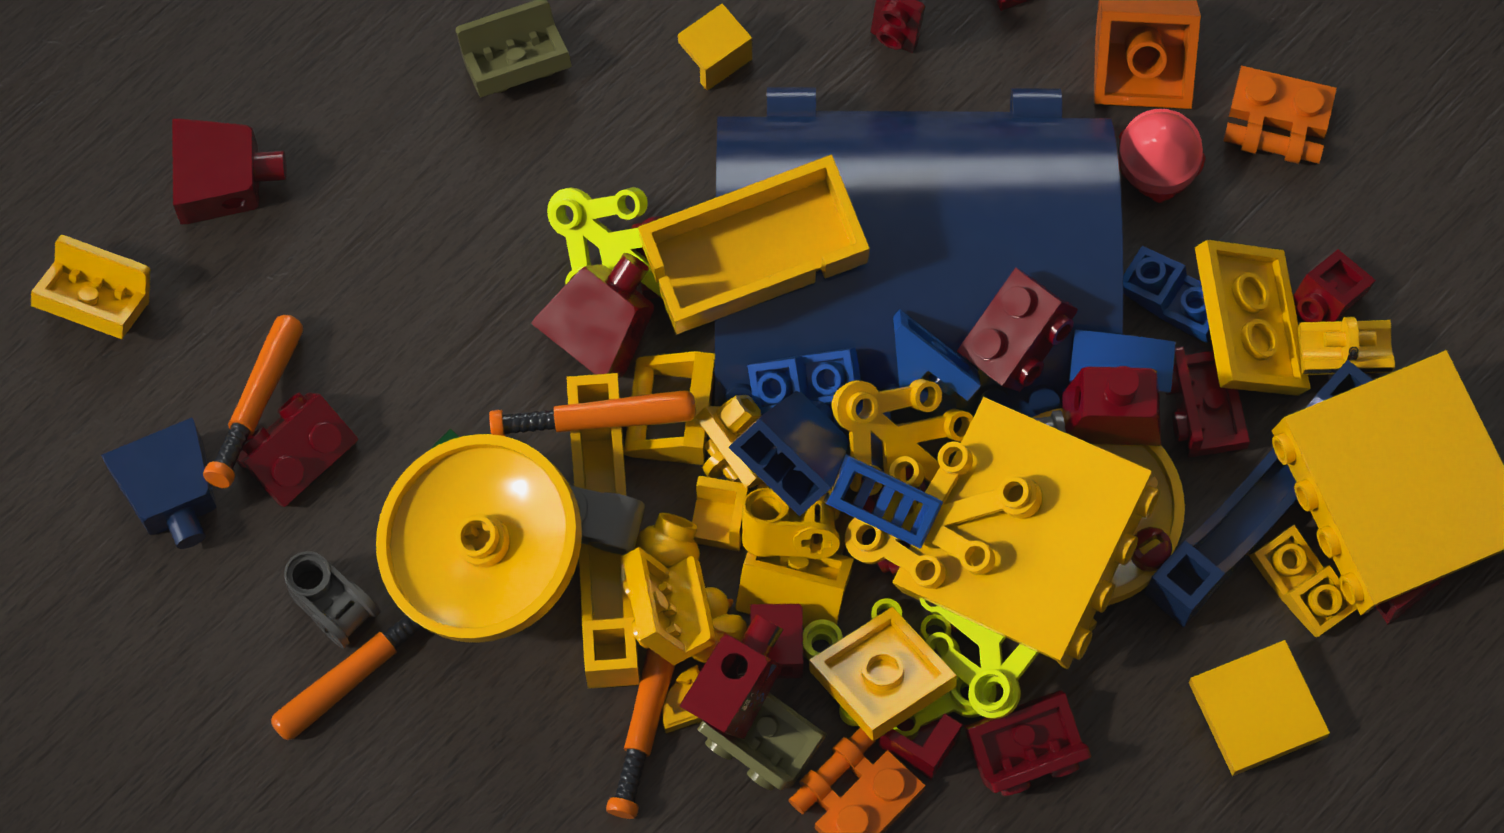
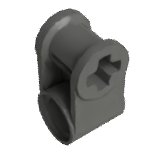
(609, 520)
(335, 603)

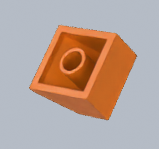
(1146, 52)

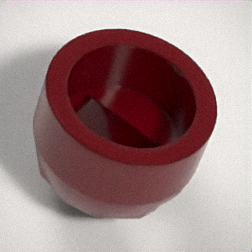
(1156, 556)

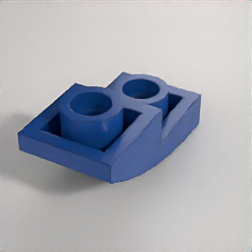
(1167, 292)
(1117, 350)
(812, 374)

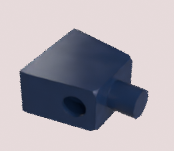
(794, 450)
(166, 481)

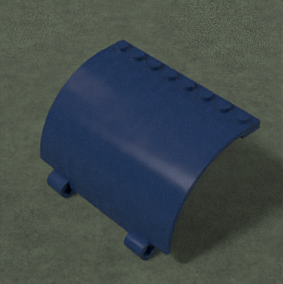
(946, 222)

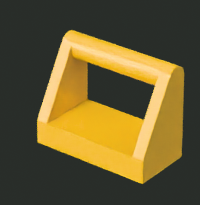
(686, 449)

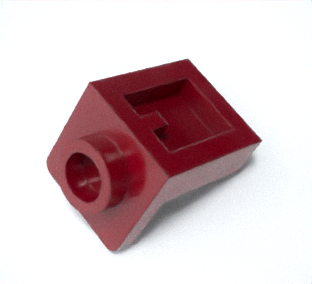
(1331, 289)

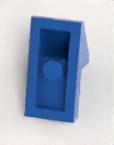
(922, 352)

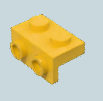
(93, 287)
(668, 606)

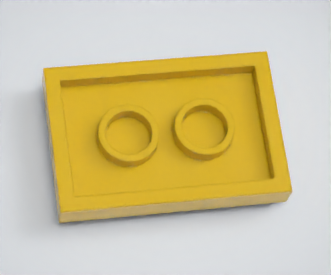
(1251, 317)

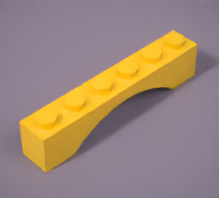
(605, 607)

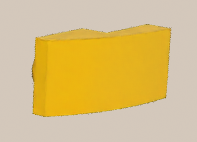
(1302, 581)

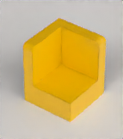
(717, 45)
(719, 512)

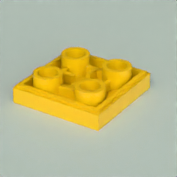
(1259, 707)

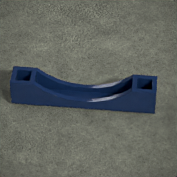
(1236, 527)

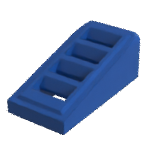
(923, 521)

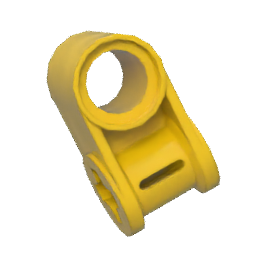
(777, 530)

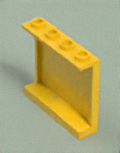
(1397, 480)
(1048, 566)

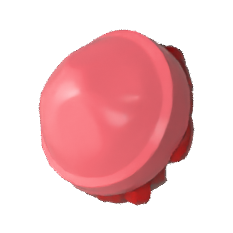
(1160, 153)

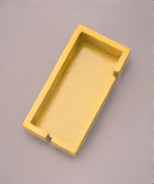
(754, 244)

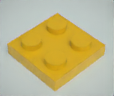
(882, 673)

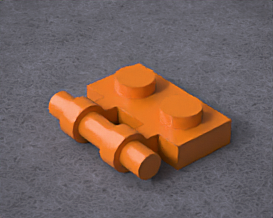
(1282, 104)
(871, 802)

